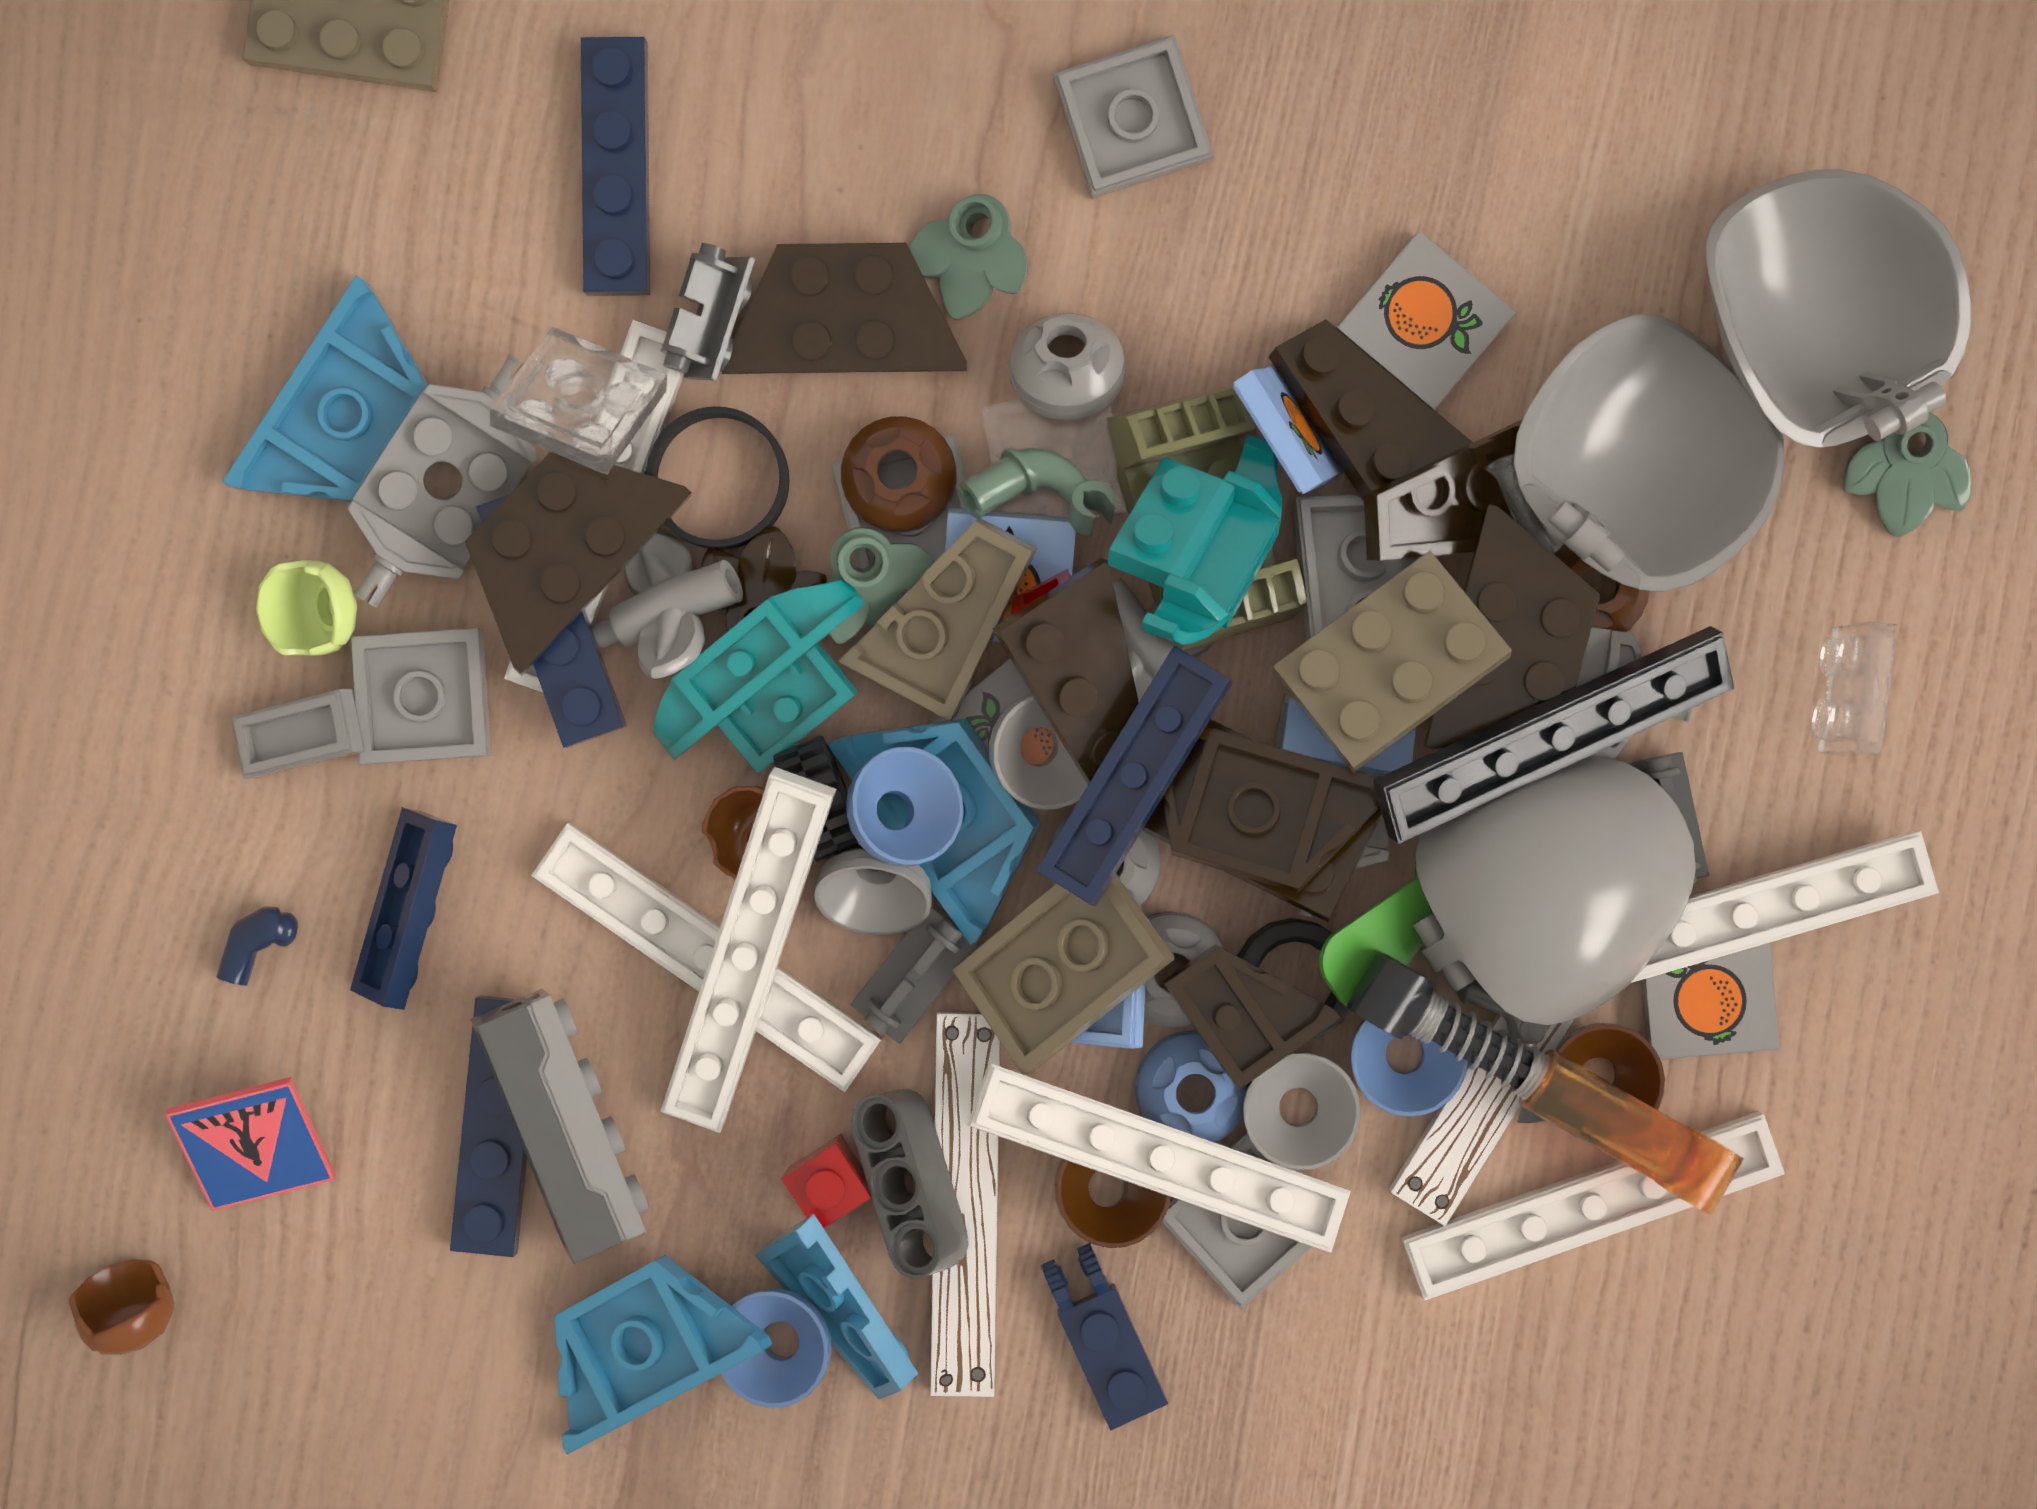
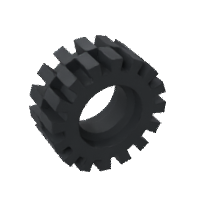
(815, 762)

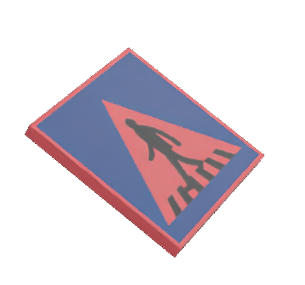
(250, 1143)

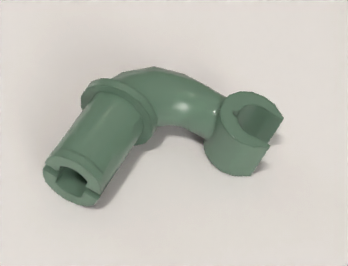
(1036, 468)

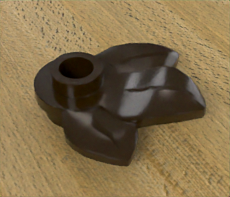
(764, 570)

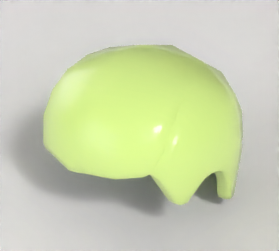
(306, 608)

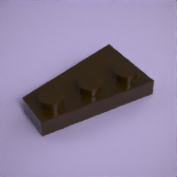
(1361, 409)

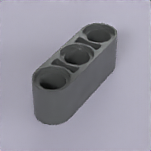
(884, 1163)

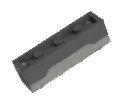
(559, 1124)

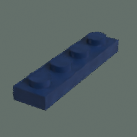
(615, 166)
(574, 678)
(1134, 776)
(489, 1161)

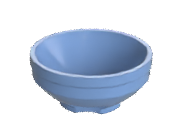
(931, 801)
(1164, 1069)
(1404, 1093)
(775, 1379)

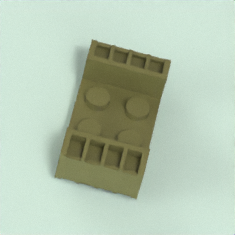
(1205, 436)

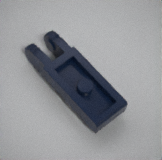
(1106, 1343)

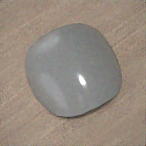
(1838, 305)
(1648, 455)
(1556, 889)

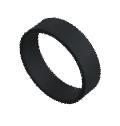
(705, 413)

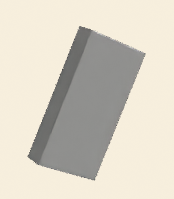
(297, 733)

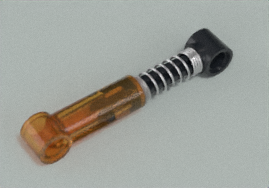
(1551, 1086)

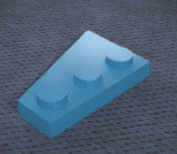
(811, 1265)

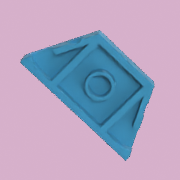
(334, 407)
(994, 827)
(644, 1346)

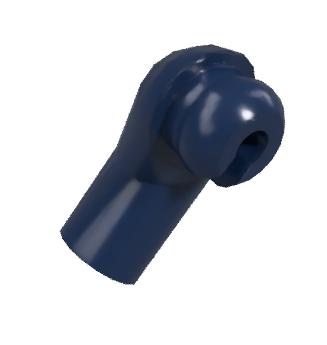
(252, 935)

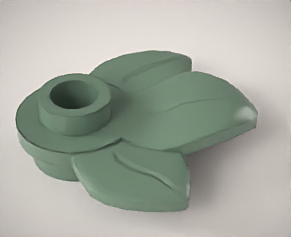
(969, 264)
(1907, 482)
(881, 584)

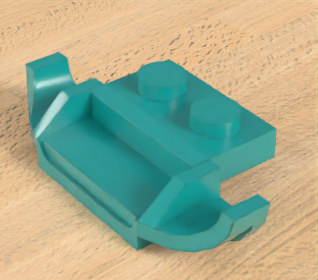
(1201, 540)
(763, 677)

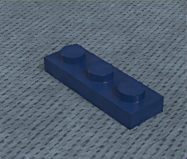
(403, 908)

